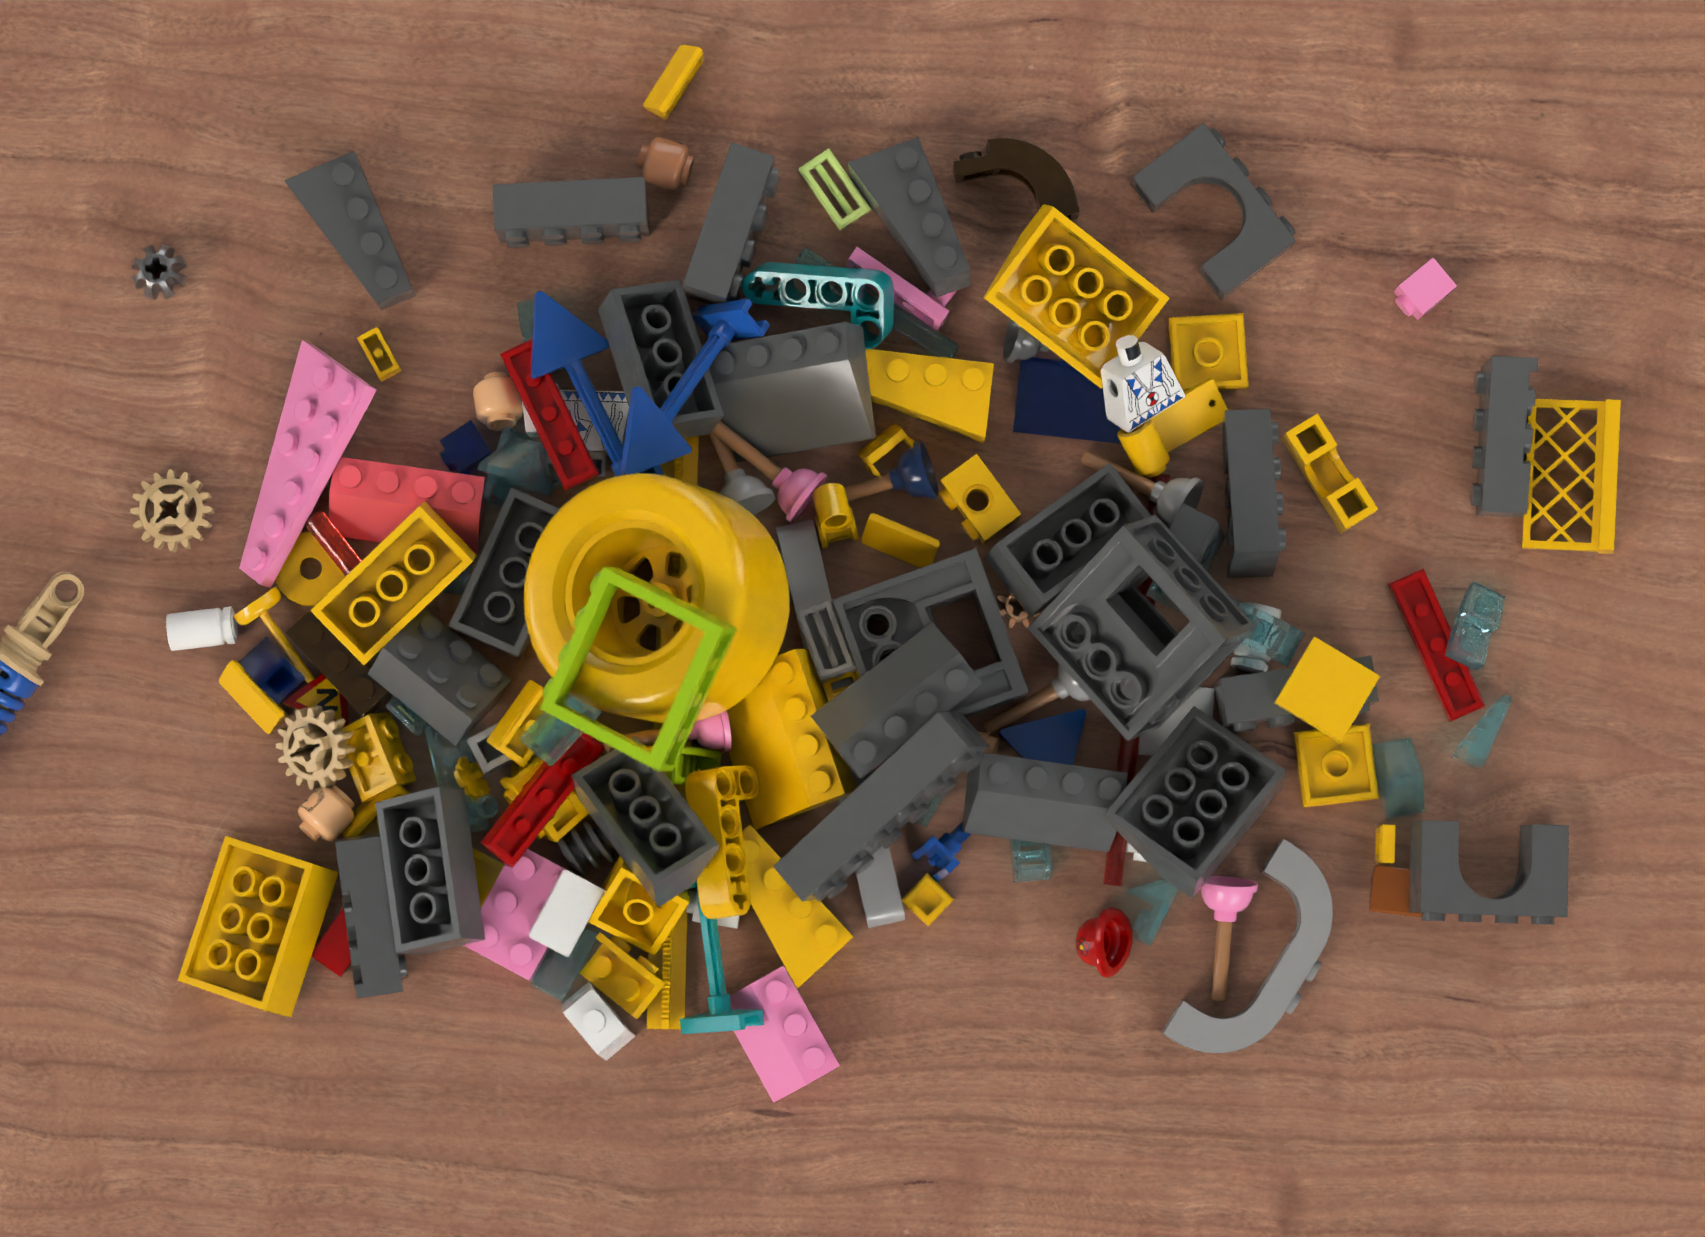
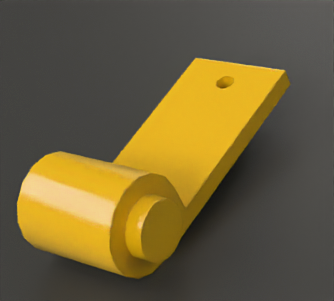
(1193, 415)

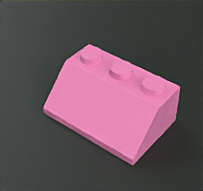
(789, 1046)

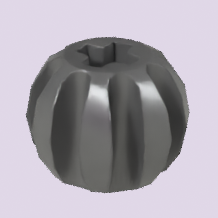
(151, 264)

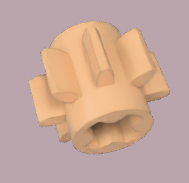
(1008, 609)

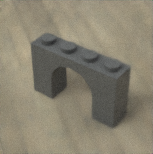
(1203, 159)
(1536, 893)

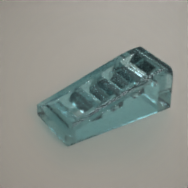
(1478, 742)
(1030, 872)

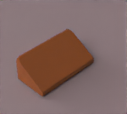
(1390, 891)

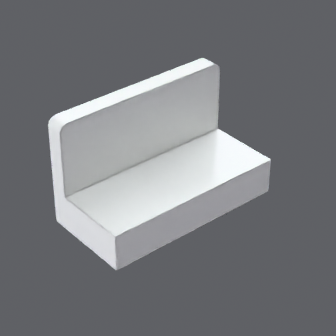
(565, 913)

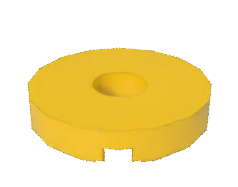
(294, 585)

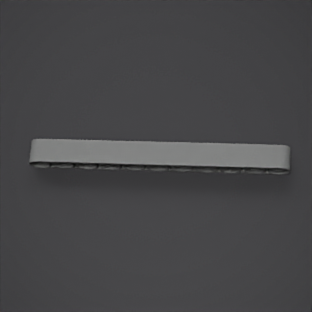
(808, 587)

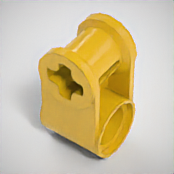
(833, 514)

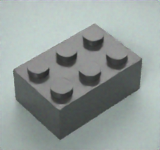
(439, 676)

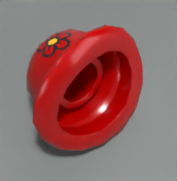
(1105, 941)

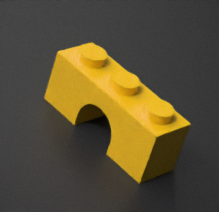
(1320, 463)

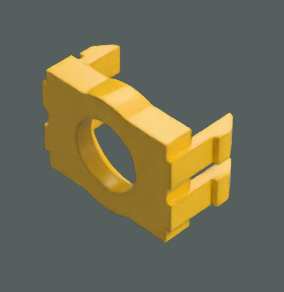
(882, 445)

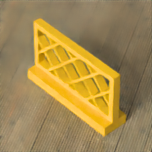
(1604, 483)

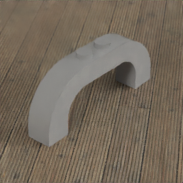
(1295, 964)

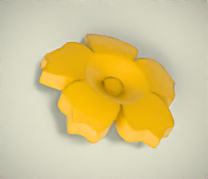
(470, 778)

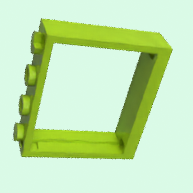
(691, 692)

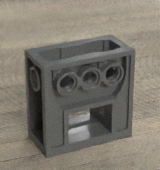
(906, 609)
(1119, 641)

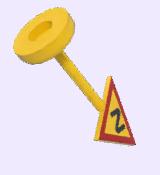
(318, 690)

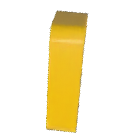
(715, 800)

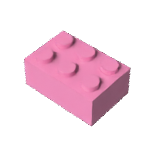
(512, 912)

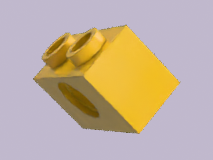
(976, 477)

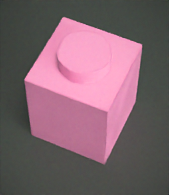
(1424, 289)

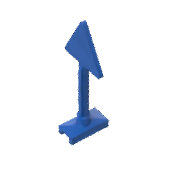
(562, 342)
(649, 430)
(1045, 739)

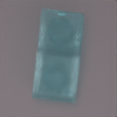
(1475, 621)

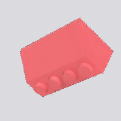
(376, 497)

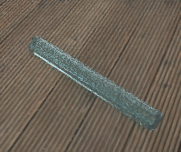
(903, 321)

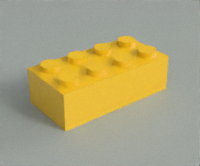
(394, 583)

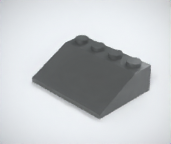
(796, 389)
(1195, 800)

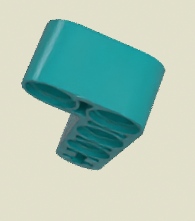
(820, 296)

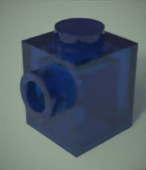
(464, 449)
(272, 670)

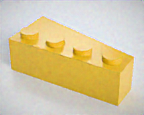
(933, 389)
(800, 931)

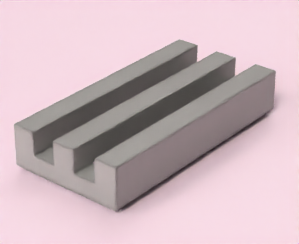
(836, 670)

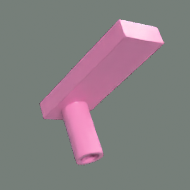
(906, 296)

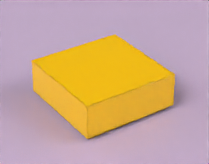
(1385, 844)
(927, 899)

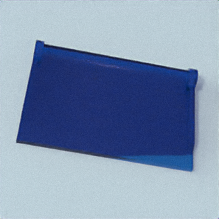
(1060, 403)

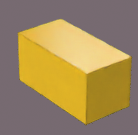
(379, 354)

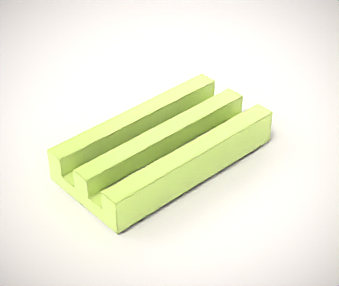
(852, 216)

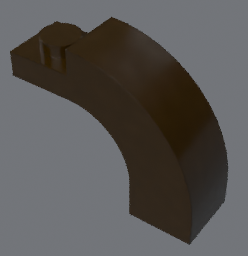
(1027, 164)

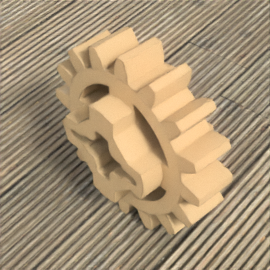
(160, 522)
(326, 762)

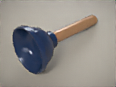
(912, 474)

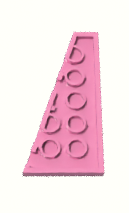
(313, 432)

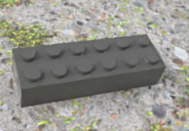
(882, 807)

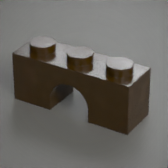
(338, 665)

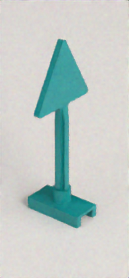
(720, 1013)

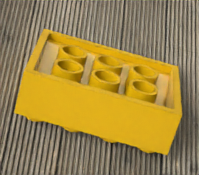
(1073, 293)
(785, 745)
(258, 926)

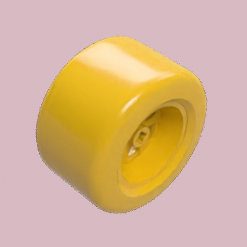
(731, 572)

